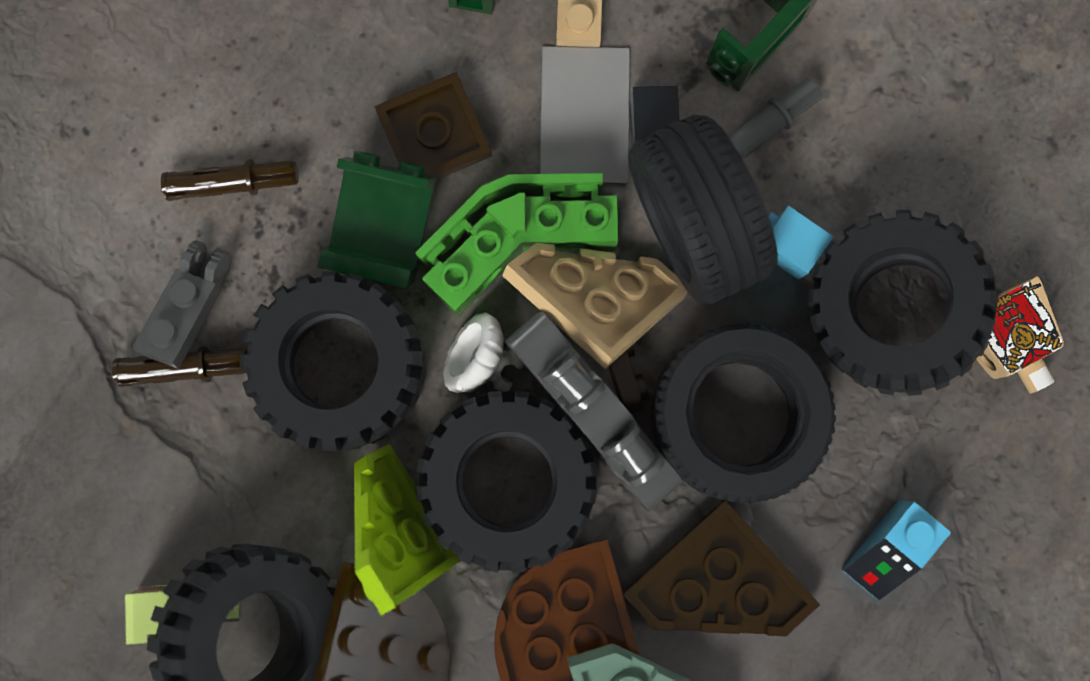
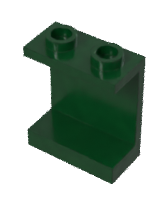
(379, 220)

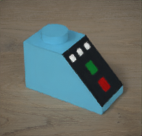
(896, 549)

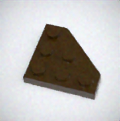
(721, 583)

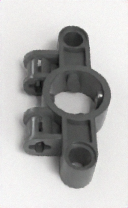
(594, 410)

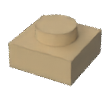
(579, 23)

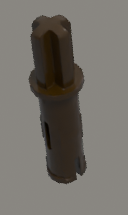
(228, 179)
(195, 366)

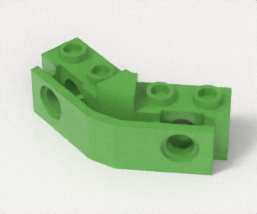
(512, 227)

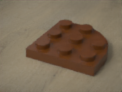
(561, 613)

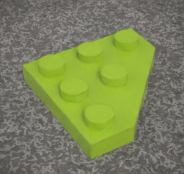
(392, 541)

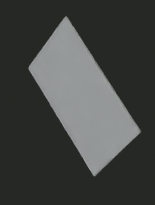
(585, 111)

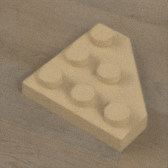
(595, 296)

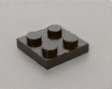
(435, 127)

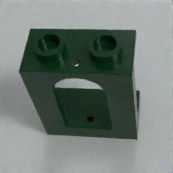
(736, 64)

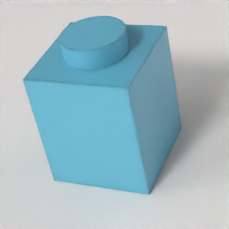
(797, 242)

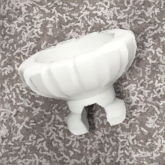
(478, 356)

